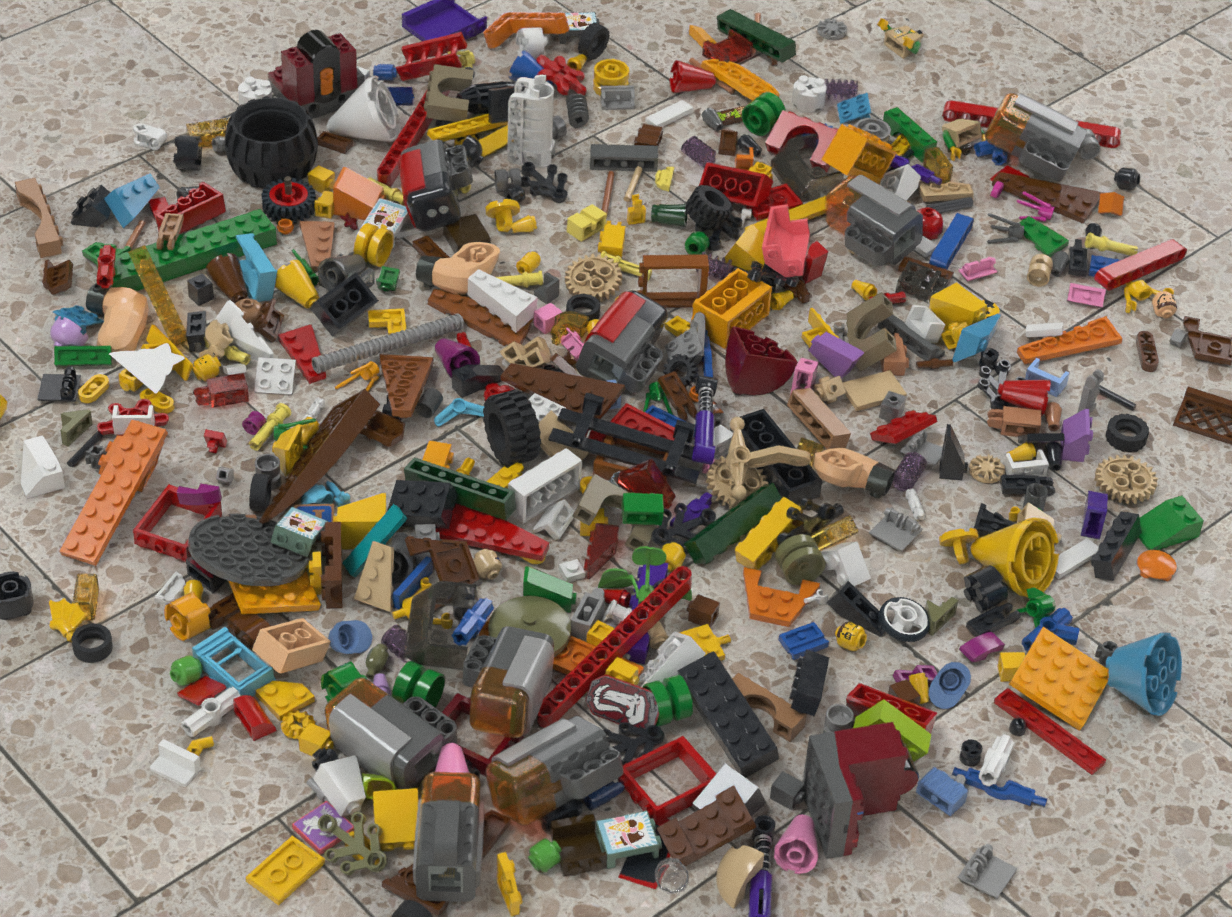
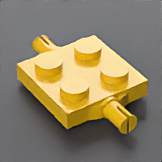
(707, 640)

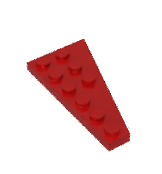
(493, 534)

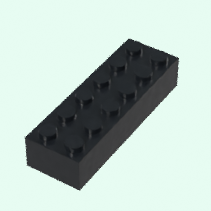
(790, 480)
(729, 715)

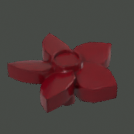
(349, 222)

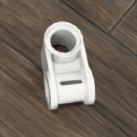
(149, 137)
(615, 614)

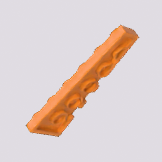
(1094, 335)

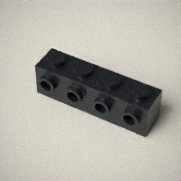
(1116, 546)
(808, 682)

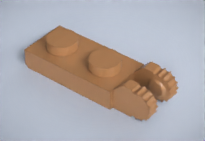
(169, 230)

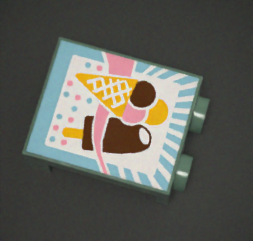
(298, 531)
(627, 836)

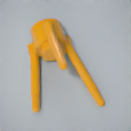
(368, 372)

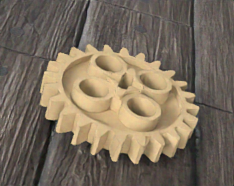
(594, 277)
(1126, 479)
(722, 482)

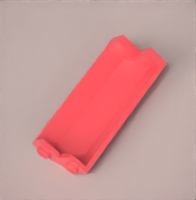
(785, 242)

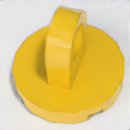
(503, 213)
(959, 539)

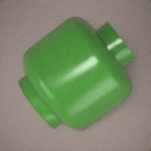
(186, 670)
(544, 855)

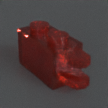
(223, 391)

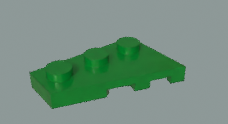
(1043, 237)

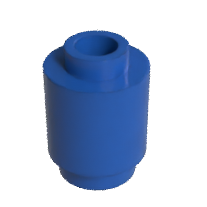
(385, 72)

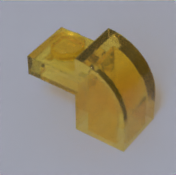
(572, 320)

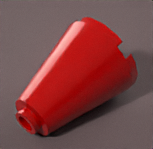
(690, 78)
(1026, 393)

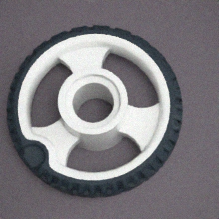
(905, 618)

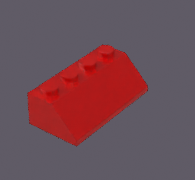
(737, 184)
(865, 697)

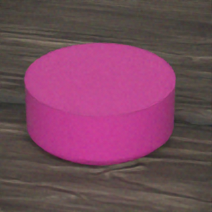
(997, 189)

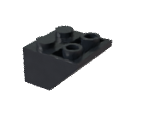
(92, 208)

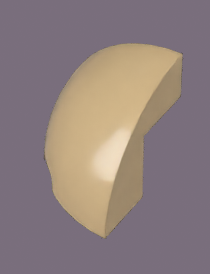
(531, 354)
(735, 871)

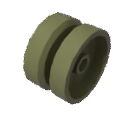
(800, 559)

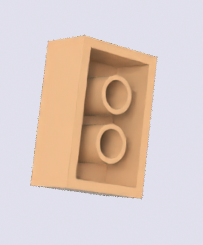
(291, 645)

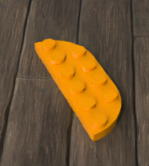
(739, 78)

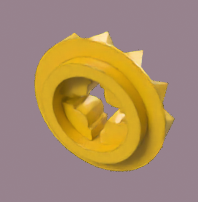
(294, 731)

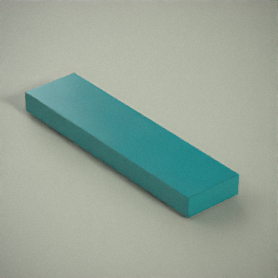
(380, 533)

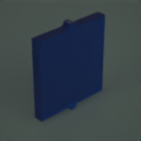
(402, 95)

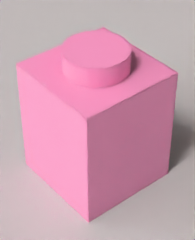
(545, 317)

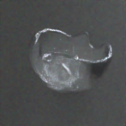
(671, 876)

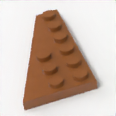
(477, 317)
(404, 381)

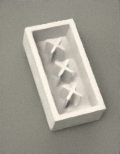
(546, 484)

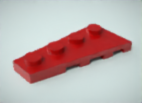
(302, 347)
(639, 420)

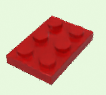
(778, 196)
(903, 427)

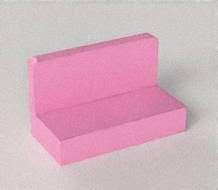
(1086, 295)

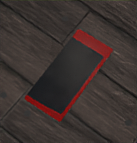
(641, 867)

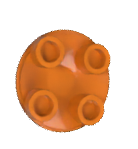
(1156, 565)

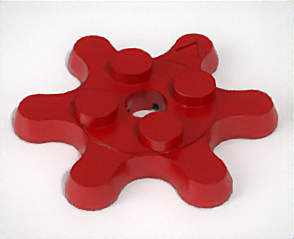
(554, 72)
(140, 409)

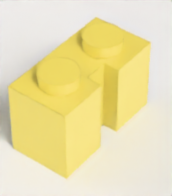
(586, 223)

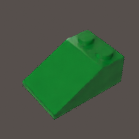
(1170, 524)

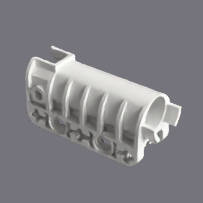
(531, 122)

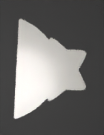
(149, 364)

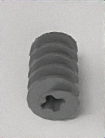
(577, 110)

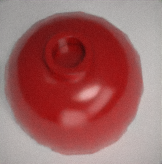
(931, 223)

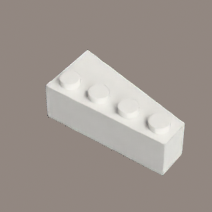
(502, 299)

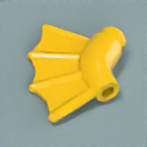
(66, 617)

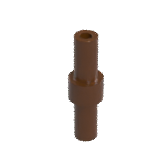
(934, 363)

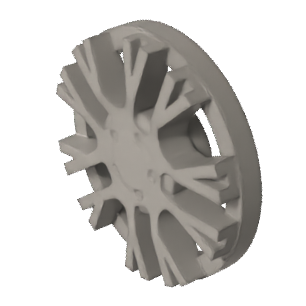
(832, 27)

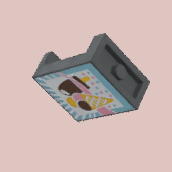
(577, 23)

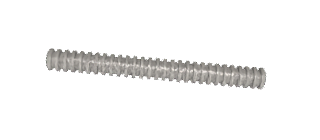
(386, 343)

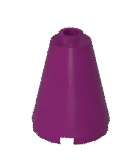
(455, 355)

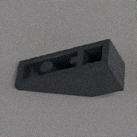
(474, 378)
(952, 459)
(856, 608)

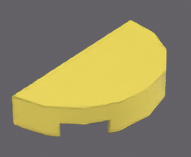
(664, 178)

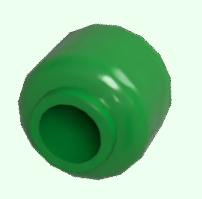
(696, 243)

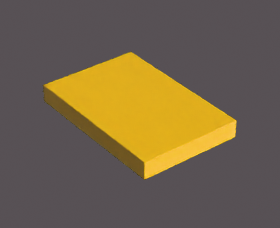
(285, 870)

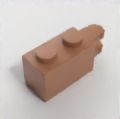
(897, 360)
(1015, 420)

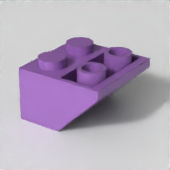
(1077, 435)

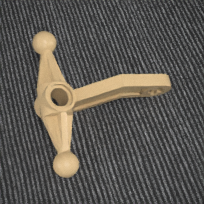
(740, 458)

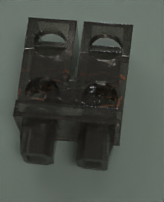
(921, 281)

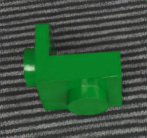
(388, 279)

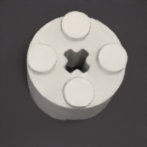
(531, 41)
(253, 89)
(809, 94)

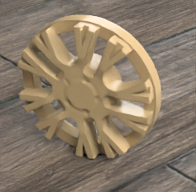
(986, 468)

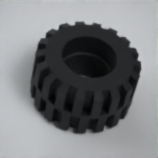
(708, 207)

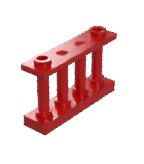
(427, 49)

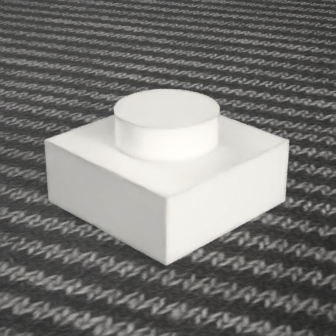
(572, 571)

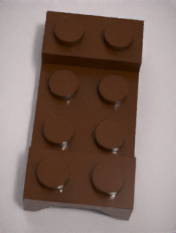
(333, 573)
(707, 827)

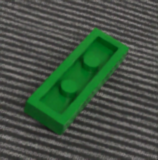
(82, 355)

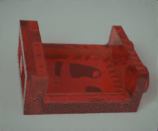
(732, 49)

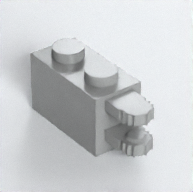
(587, 613)

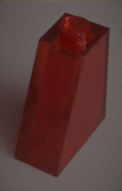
(646, 479)

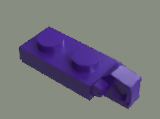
(695, 507)

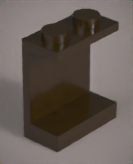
(578, 845)

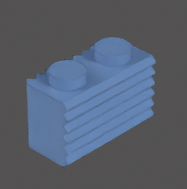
(942, 791)

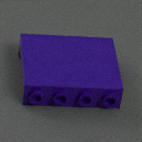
(440, 19)

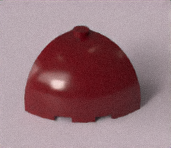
(756, 363)

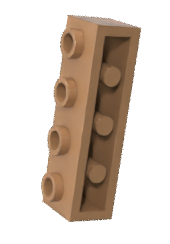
(819, 418)

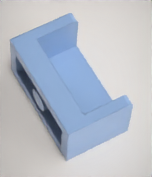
(1057, 384)

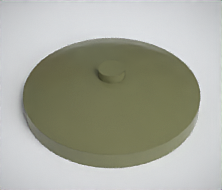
(535, 615)

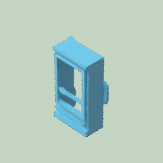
(256, 269)
(217, 643)

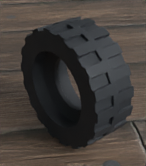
(593, 40)
(1123, 442)

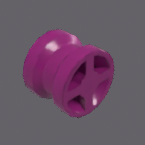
(253, 422)

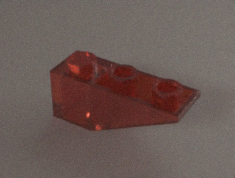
(603, 547)

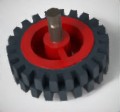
(288, 200)

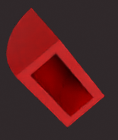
(814, 262)
(253, 717)

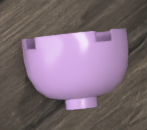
(67, 333)

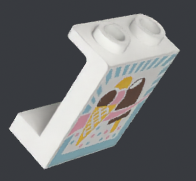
(388, 216)

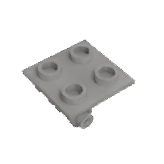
(685, 344)
(928, 450)
(896, 530)
(987, 872)

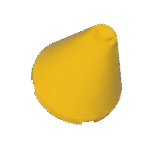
(1021, 554)

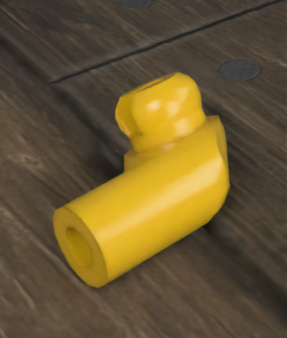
(197, 746)

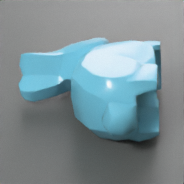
(317, 495)

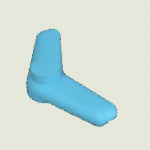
(457, 407)
(341, 497)

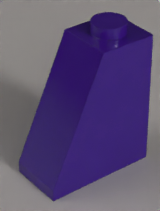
(1094, 514)

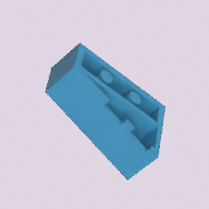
(131, 198)

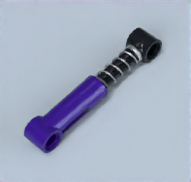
(704, 429)
(761, 883)

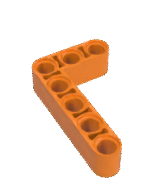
(513, 21)

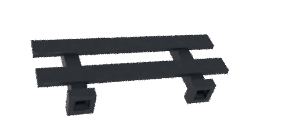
(586, 421)

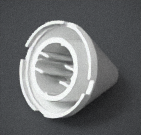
(367, 114)

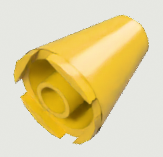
(296, 284)

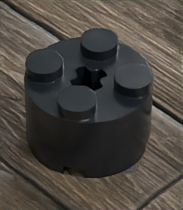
(188, 152)
(985, 588)
(15, 595)

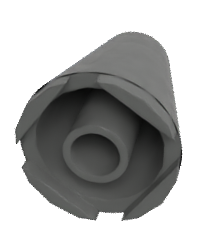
(337, 269)
(403, 561)

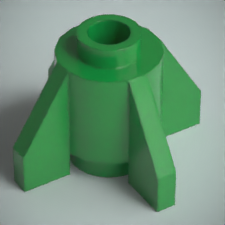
(1039, 605)

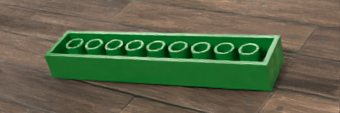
(197, 249)

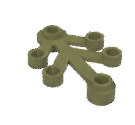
(356, 845)

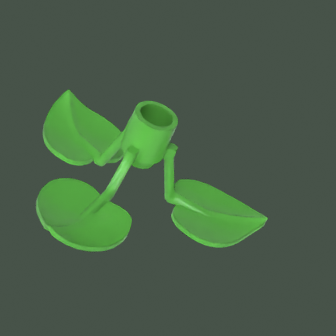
(641, 556)

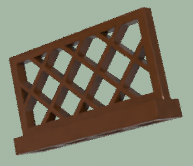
(1205, 401)

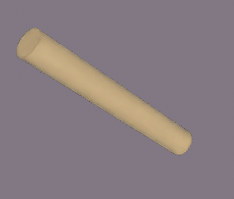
(633, 183)

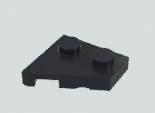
(988, 522)

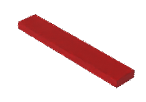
(1050, 731)

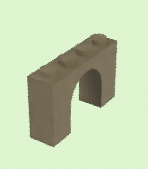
(447, 79)
(861, 321)
(604, 493)

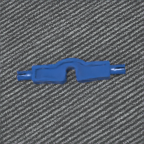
(707, 358)
(1010, 791)

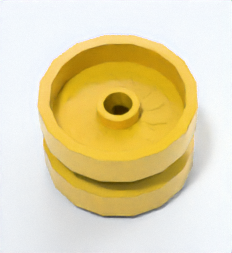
(610, 73)
(374, 244)

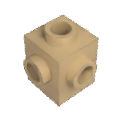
(829, 388)

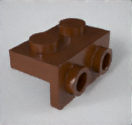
(57, 277)
(269, 321)
(385, 429)

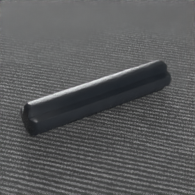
(952, 205)

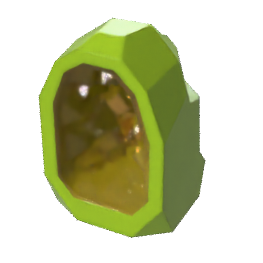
(375, 782)

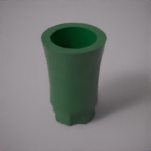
(669, 214)

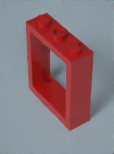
(162, 545)
(677, 748)

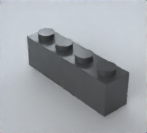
(623, 157)

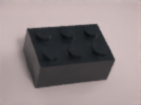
(344, 304)
(425, 502)

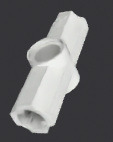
(210, 713)
(996, 760)

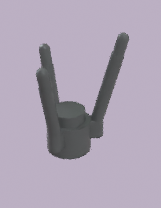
(1015, 231)

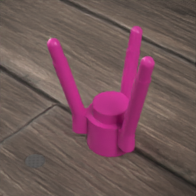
(1044, 211)

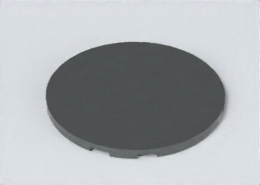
(243, 552)

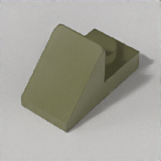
(74, 425)
(940, 614)

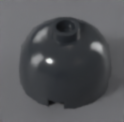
(474, 150)

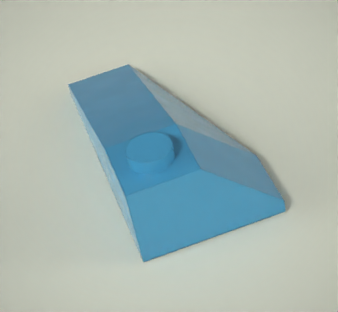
(975, 337)

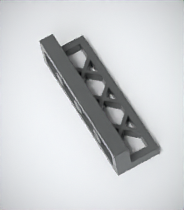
(911, 339)

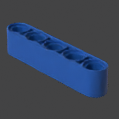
(951, 241)

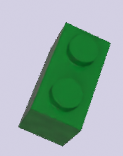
(642, 508)

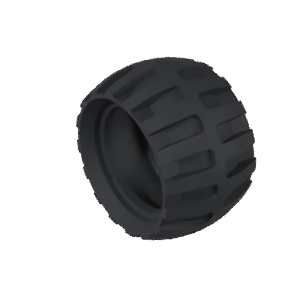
(270, 141)

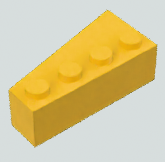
(762, 540)

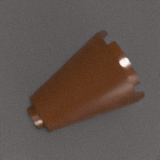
(228, 276)

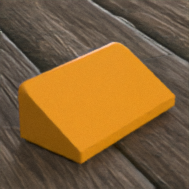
(700, 35)

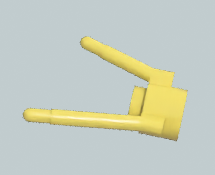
(467, 58)

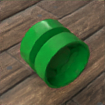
(762, 113)
(417, 682)
(671, 698)

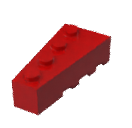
(196, 207)

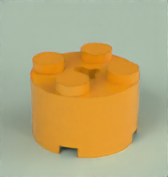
(187, 616)

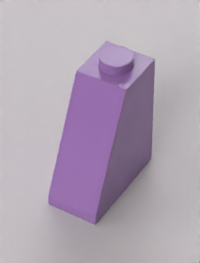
(835, 354)

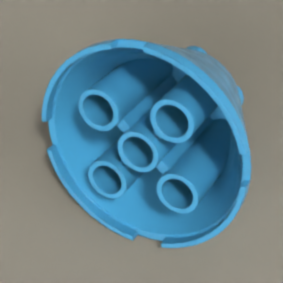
(1147, 671)

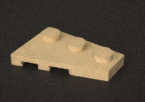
(945, 192)
(376, 579)

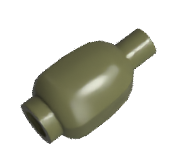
(376, 660)

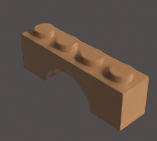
(787, 721)

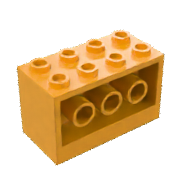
(859, 153)
(734, 303)

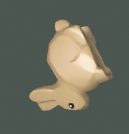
(217, 338)

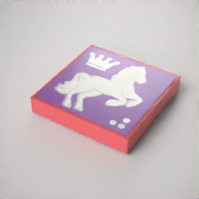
(308, 828)

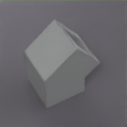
(1178, 337)
(225, 472)

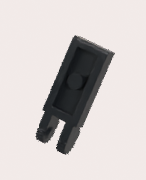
(1018, 483)
(993, 620)

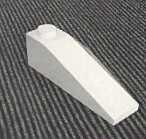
(901, 181)
(243, 333)
(40, 468)
(673, 655)

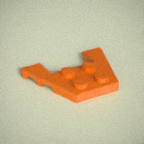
(772, 604)

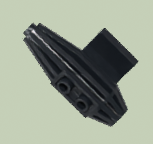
(490, 99)

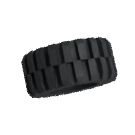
(512, 427)

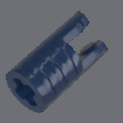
(603, 795)

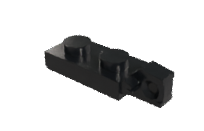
(1078, 259)

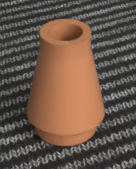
(1053, 415)

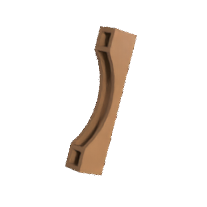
(47, 236)

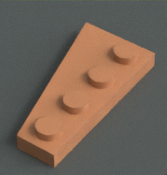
(318, 241)

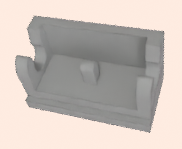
(617, 97)

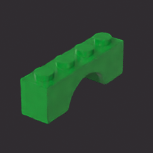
(916, 136)

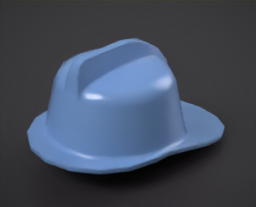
(350, 637)
(949, 685)

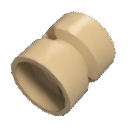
(1039, 270)

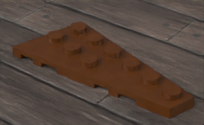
(1067, 200)
(561, 387)
(403, 884)

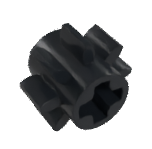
(323, 756)

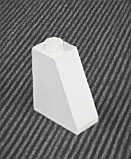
(342, 784)

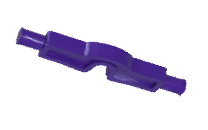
(926, 175)

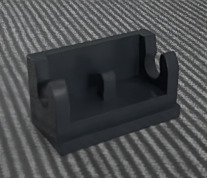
(196, 329)

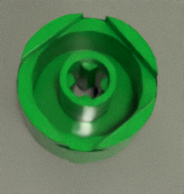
(338, 678)

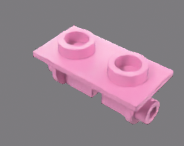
(975, 270)
(571, 341)

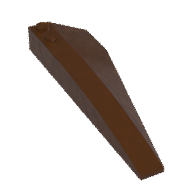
(323, 451)

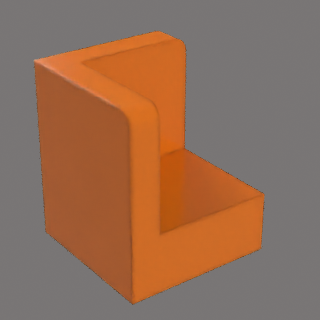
(744, 161)
(1111, 203)

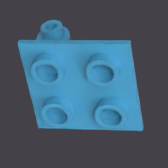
(854, 108)
(79, 316)

